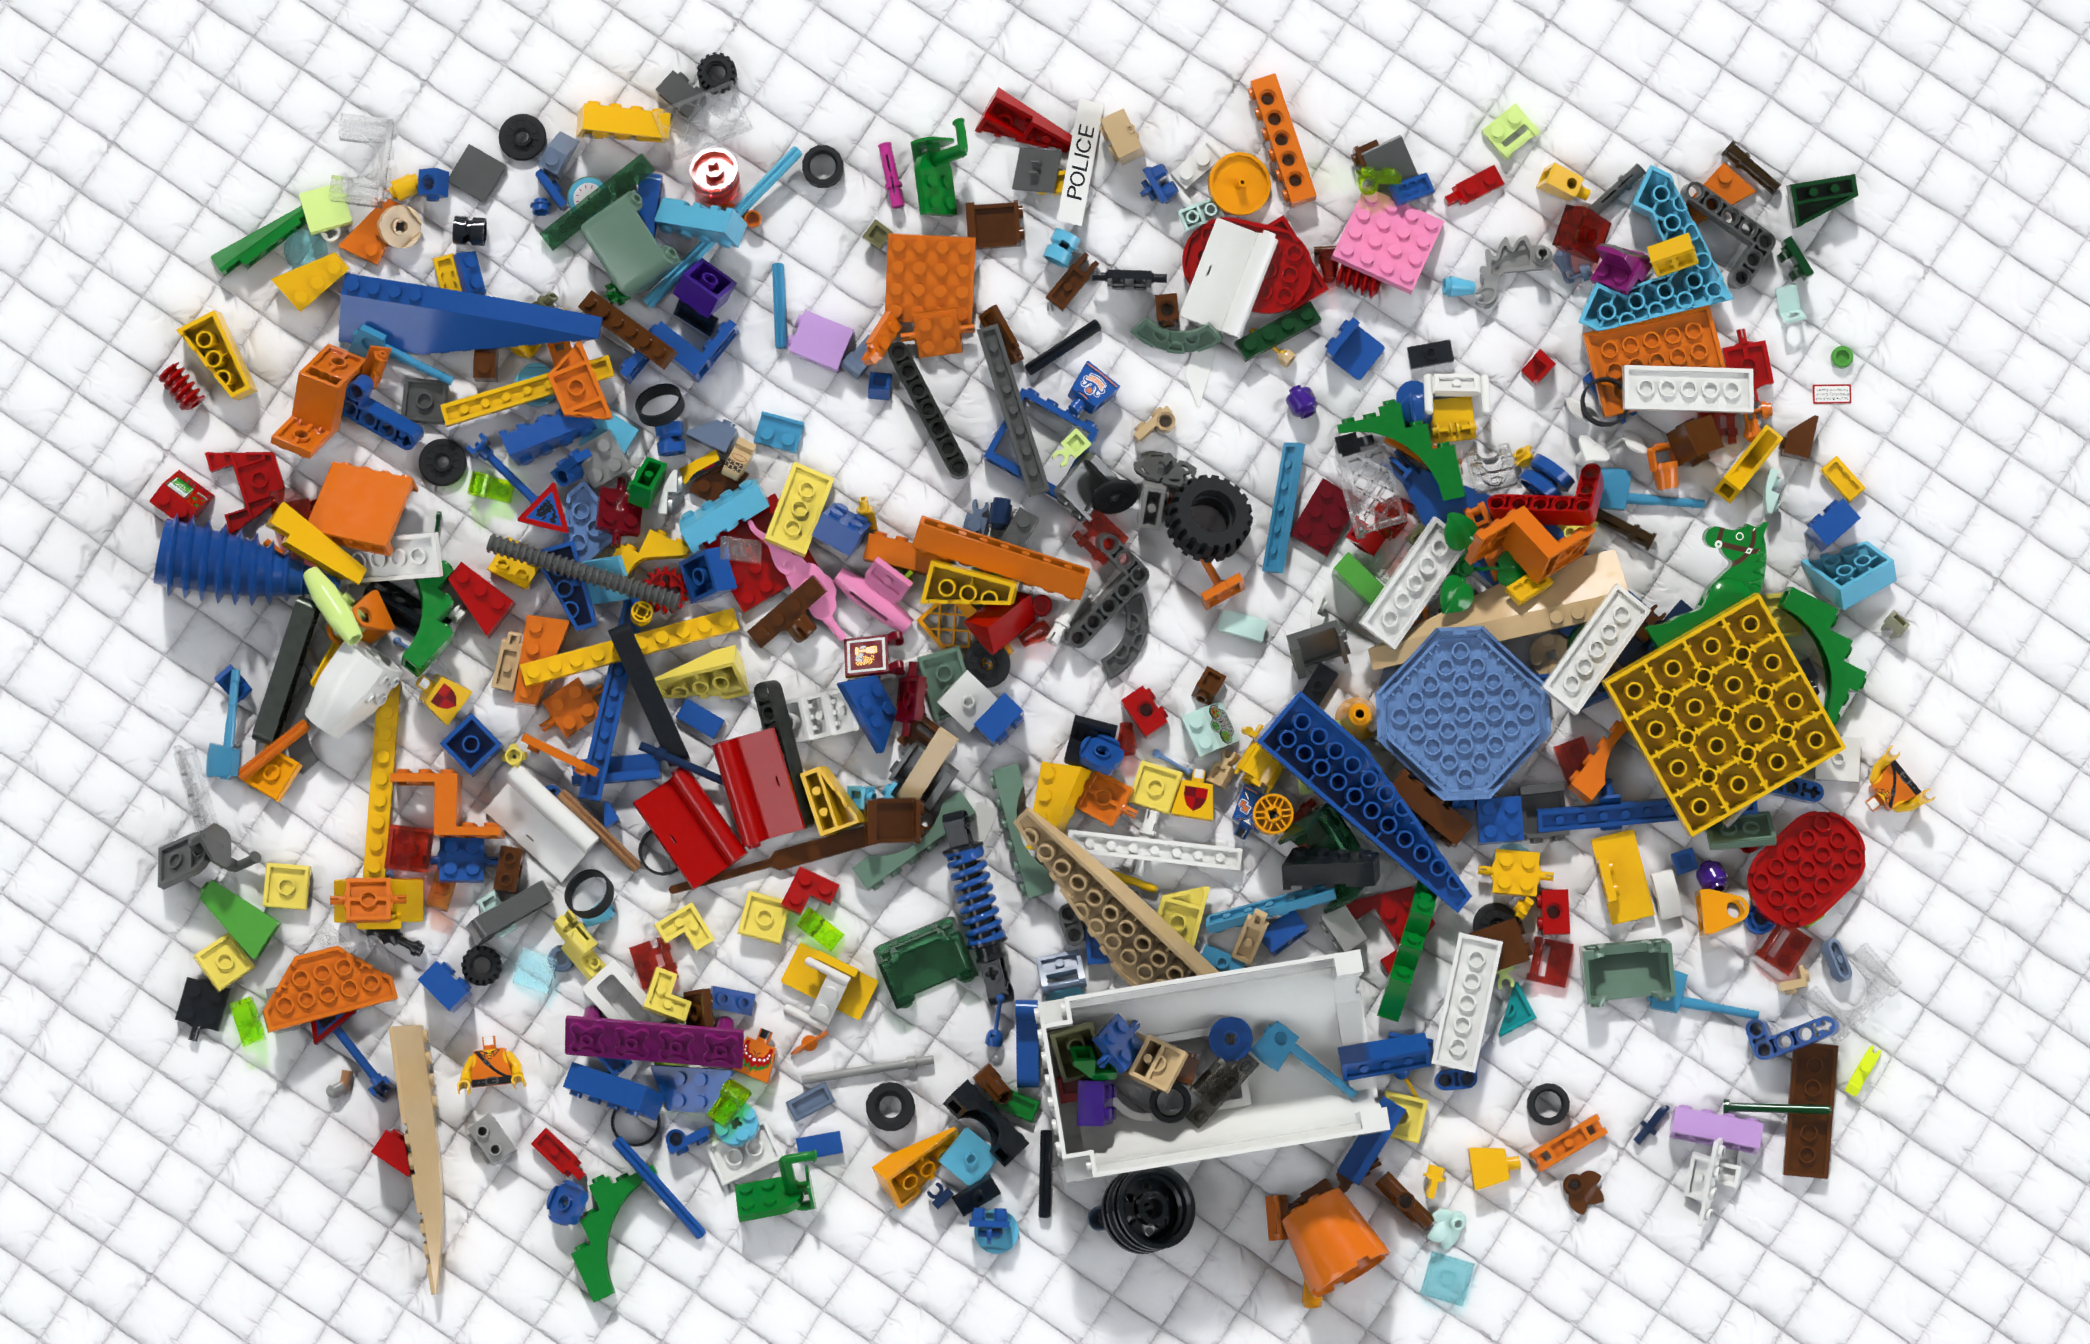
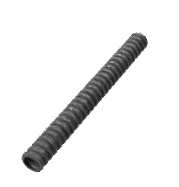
(583, 572)

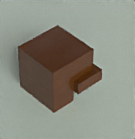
(1695, 440)

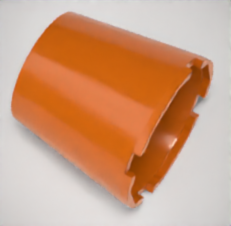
(1332, 1241)

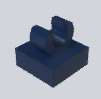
(942, 1197)

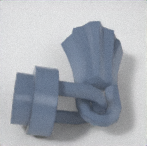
(1563, 261)

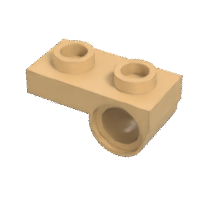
(1145, 429)

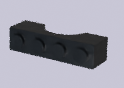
(970, 1103)

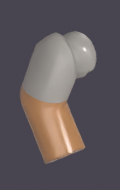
(342, 1086)

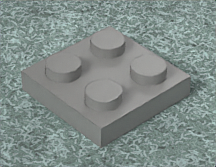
(607, 459)

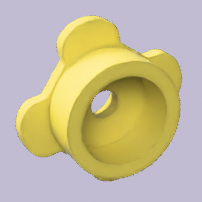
(514, 750)

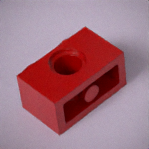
(1149, 724)
(1560, 900)

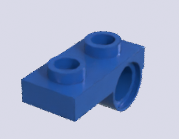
(570, 469)
(732, 1000)
(698, 1137)

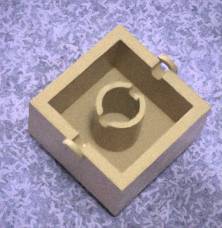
(1122, 136)

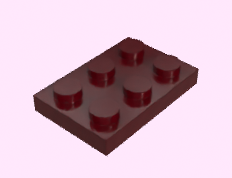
(1322, 518)

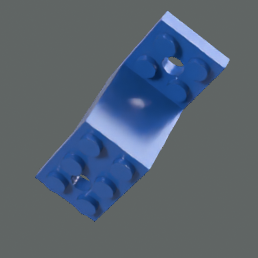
(688, 357)

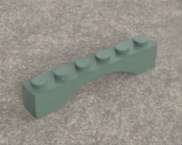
(877, 868)
(1035, 876)

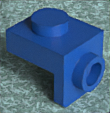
(224, 678)

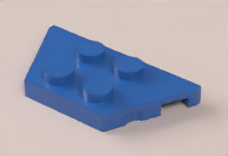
(871, 708)
(690, 1087)

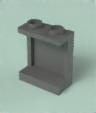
(1080, 483)
(1317, 645)
(939, 785)
(1540, 797)

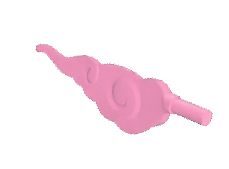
(797, 572)

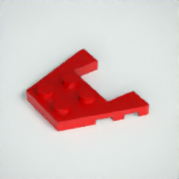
(257, 476)
(1393, 911)

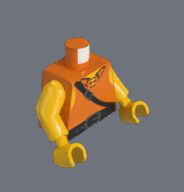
(1893, 787)
(491, 1067)

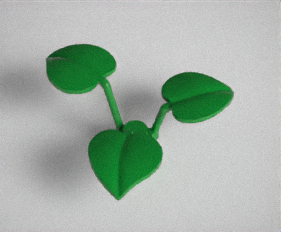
(1455, 593)

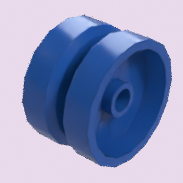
(1545, 477)

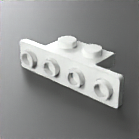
(1701, 1179)

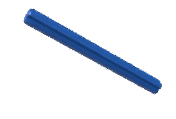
(658, 1187)

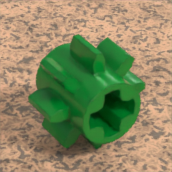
(613, 296)

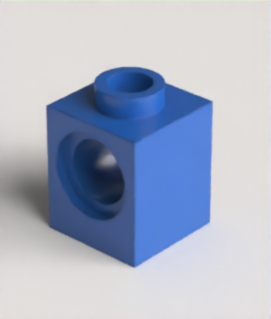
(430, 177)

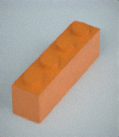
(898, 553)

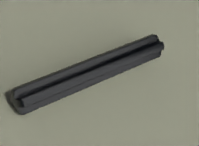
(1063, 347)
(1045, 1173)

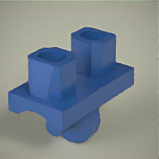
(1164, 192)
(1000, 1221)

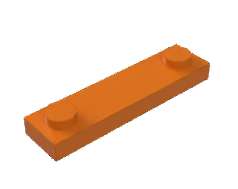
(581, 767)

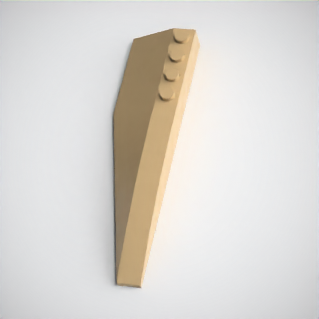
(1567, 603)
(1125, 926)
(418, 1113)

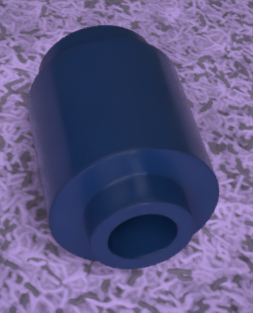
(1000, 513)

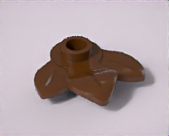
(1585, 1193)

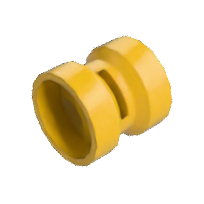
(640, 617)

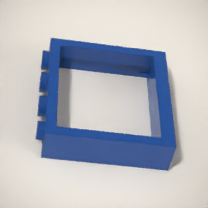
(1052, 407)

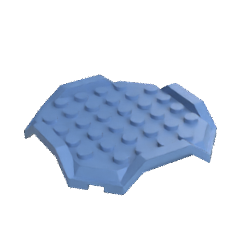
(1462, 713)

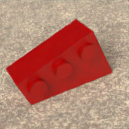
(481, 598)

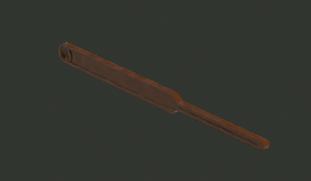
(797, 855)

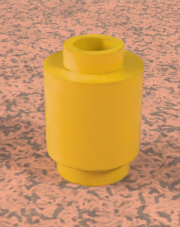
(404, 187)

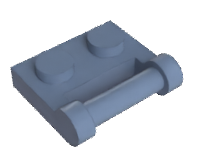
(1061, 965)

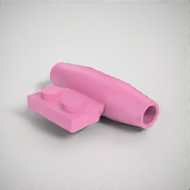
(878, 593)

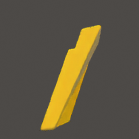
(313, 545)

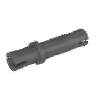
(1624, 183)

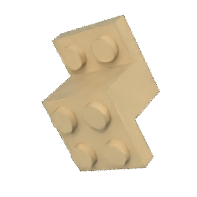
(1156, 1064)

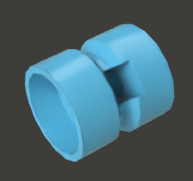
(1057, 254)

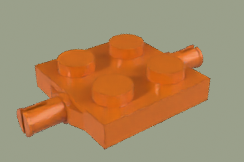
(937, 333)
(572, 707)
(1105, 799)
(368, 900)

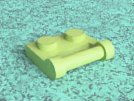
(1507, 125)

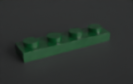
(1278, 331)

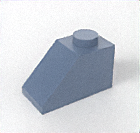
(558, 154)
(715, 435)

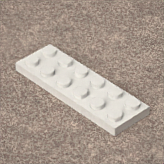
(1688, 389)
(412, 558)
(1411, 586)
(1595, 649)
(1467, 1002)

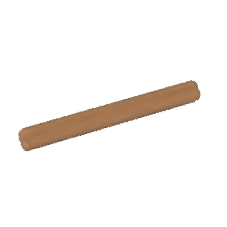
(605, 836)

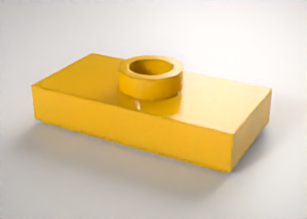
(447, 272)
(1842, 479)
(1526, 589)

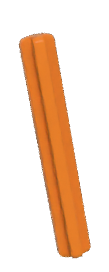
(273, 749)

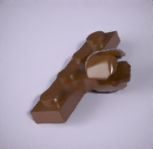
(790, 615)

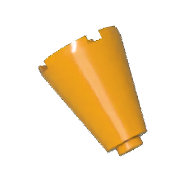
(1362, 727)

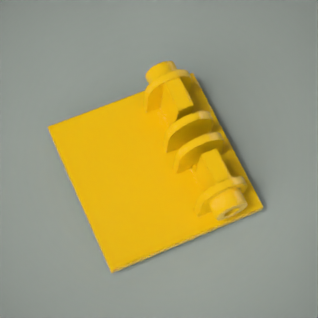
(1453, 420)
(513, 571)

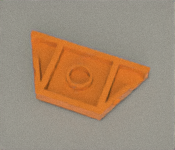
(578, 387)

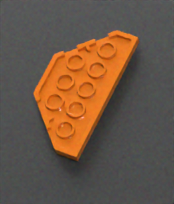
(325, 986)

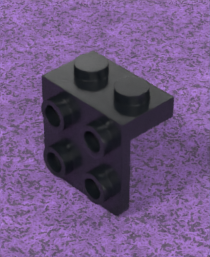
(1082, 728)

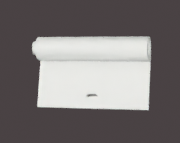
(1229, 277)
(541, 823)

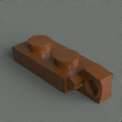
(994, 316)

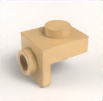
(1792, 986)

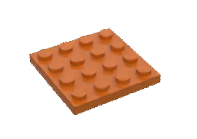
(930, 275)

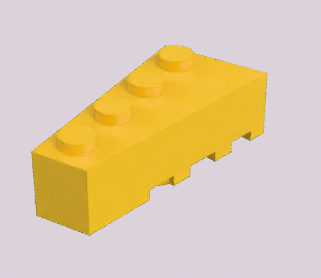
(620, 122)
(219, 353)
(961, 585)
(1058, 793)

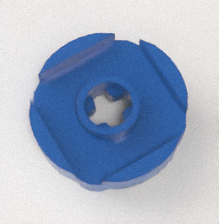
(1105, 763)
(1243, 1040)
(576, 1199)

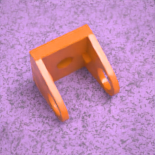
(379, 619)

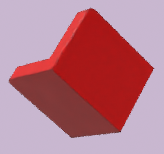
(1538, 367)
(1067, 1091)

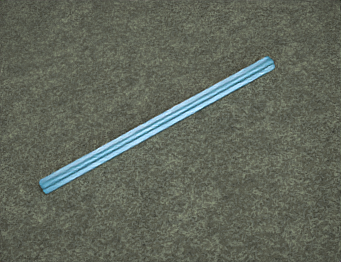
(741, 208)

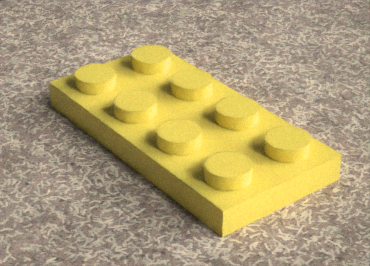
(798, 509)

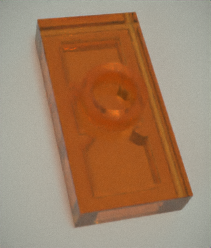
(440, 894)

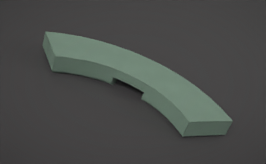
(1176, 341)

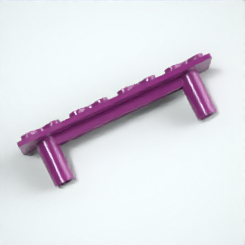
(654, 1041)

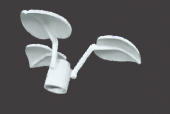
(1591, 450)

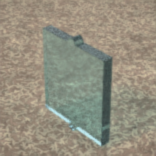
(535, 970)

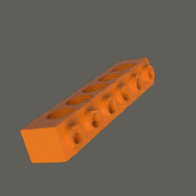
(1270, 87)

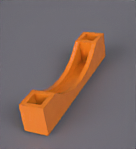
(1592, 777)

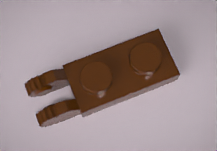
(1071, 283)

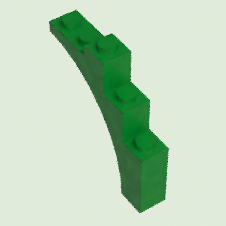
(1391, 423)
(432, 635)
(1833, 648)
(1408, 953)
(592, 1258)

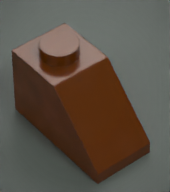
(485, 365)
(1799, 440)
(1188, 1070)

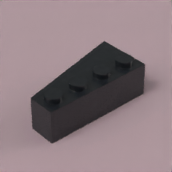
(1330, 868)

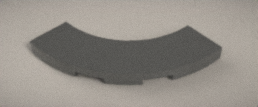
(1132, 640)
(301, 749)

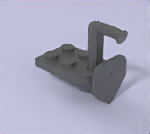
(193, 854)

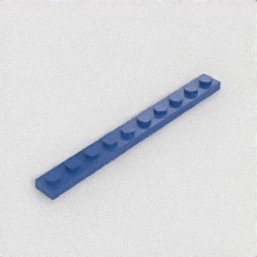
(607, 718)
(1610, 815)

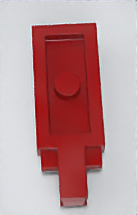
(1475, 187)
(558, 1154)

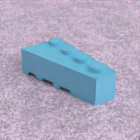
(701, 222)
(722, 513)

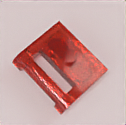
(1789, 951)
(1557, 962)

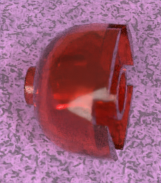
(1393, 531)

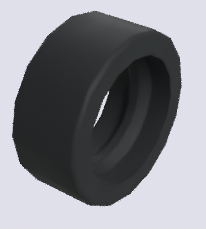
(822, 183)
(1565, 1104)
(1172, 1118)

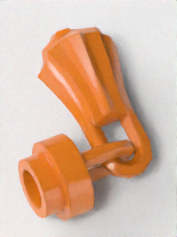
(1752, 427)

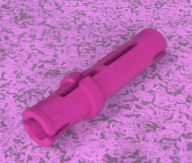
(895, 199)

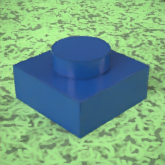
(1684, 861)

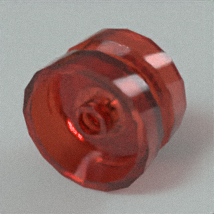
(715, 176)

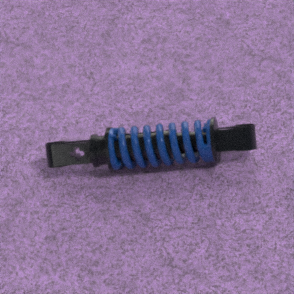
(985, 929)

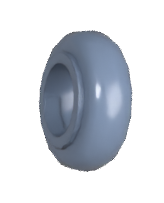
(561, 968)

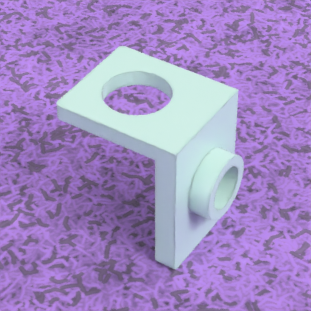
(1789, 303)

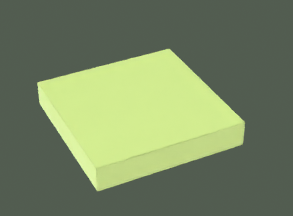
(321, 213)

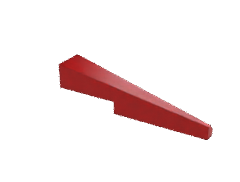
(1014, 119)

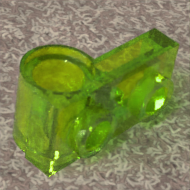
(1387, 176)
(490, 487)
(819, 929)
(729, 1103)

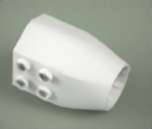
(351, 688)

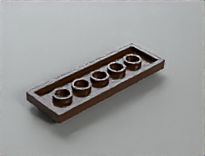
(1810, 1134)

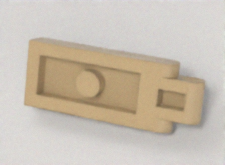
(508, 662)
(1250, 937)

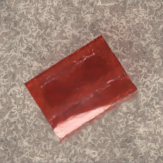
(1570, 756)

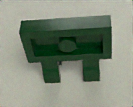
(1801, 266)

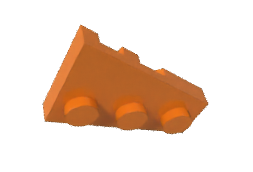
(1726, 185)
(365, 238)

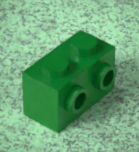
(646, 483)

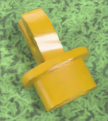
(867, 511)
(1435, 1175)

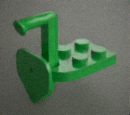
(934, 171)
(777, 1194)

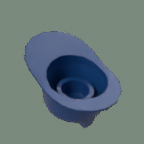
(1412, 400)

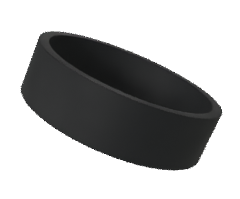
(1584, 409)
(666, 417)
(641, 857)
(576, 881)
(640, 1144)

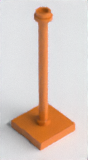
(1221, 589)

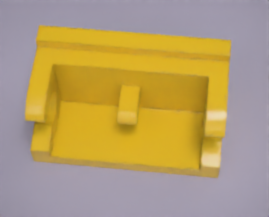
(1672, 255)

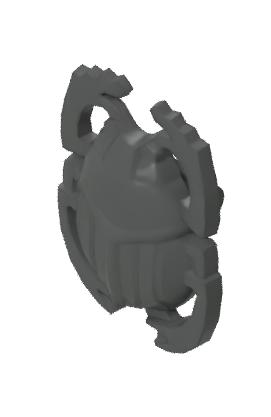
(1163, 467)

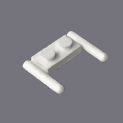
(1194, 169)
(1458, 386)
(827, 999)

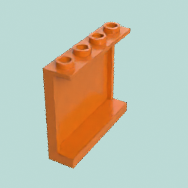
(361, 507)

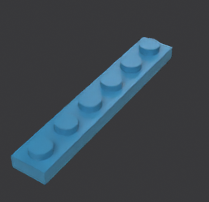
(1283, 507)
(1273, 906)

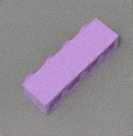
(1706, 1127)

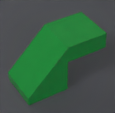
(1084, 1060)

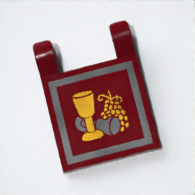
(871, 655)

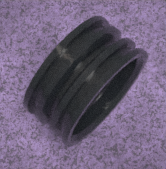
(1148, 1210)

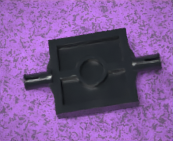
(1129, 278)
(202, 1006)

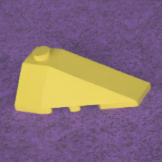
(712, 674)

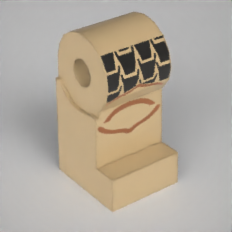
(739, 459)

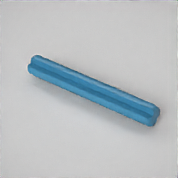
(779, 305)

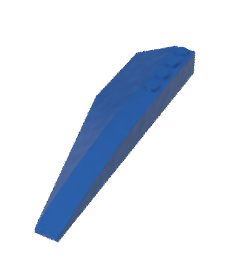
(447, 320)
(1356, 787)

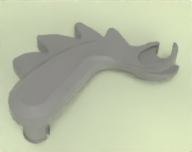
(1519, 258)

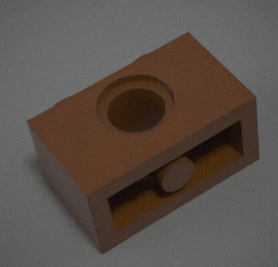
(509, 869)

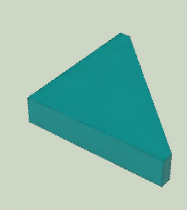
(1517, 1011)

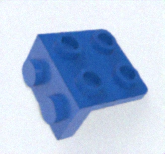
(1354, 349)

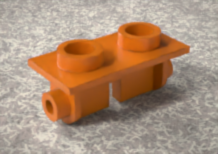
(375, 363)
(1276, 1211)

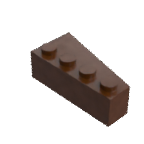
(1431, 810)

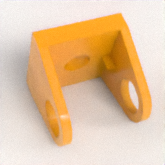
(1713, 913)

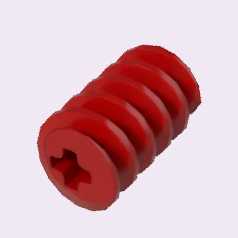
(1357, 280)
(180, 388)

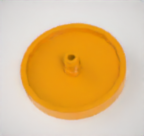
(1239, 184)

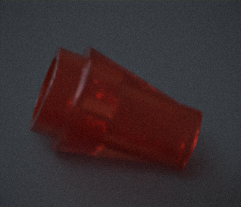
(1328, 266)
(1035, 634)
(1127, 739)

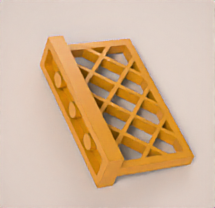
(967, 610)

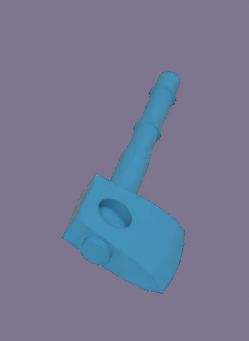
(368, 336)
(1616, 494)
(224, 759)
(1697, 1004)
(1279, 1042)

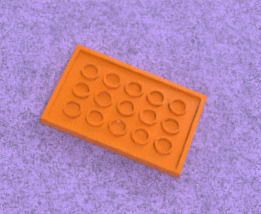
(1669, 340)

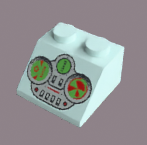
(1209, 729)

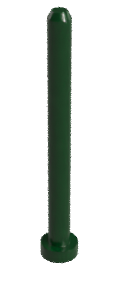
(1775, 1108)

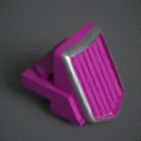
(1620, 268)

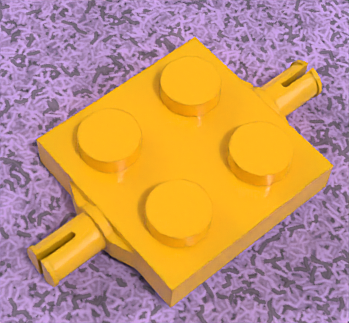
(1515, 873)

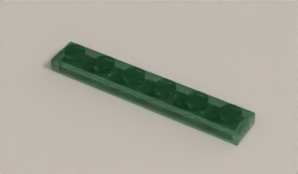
(597, 200)

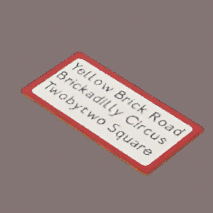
(1831, 394)

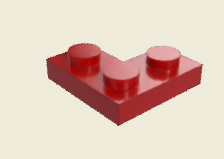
(807, 885)

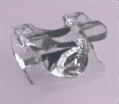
(1492, 472)

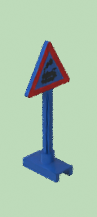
(544, 509)
(324, 1027)

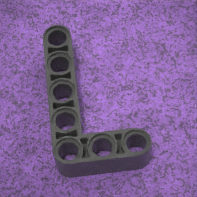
(1735, 229)
(1110, 593)

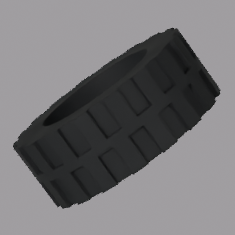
(907, 1106)

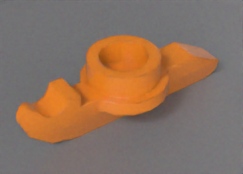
(810, 1042)

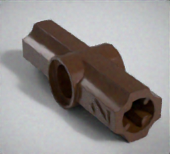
(1394, 1190)

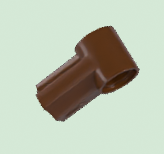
(991, 1082)

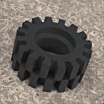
(716, 60)
(495, 965)

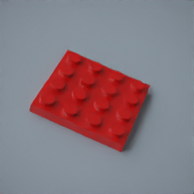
(762, 580)

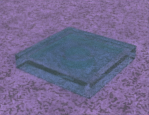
(1447, 1278)

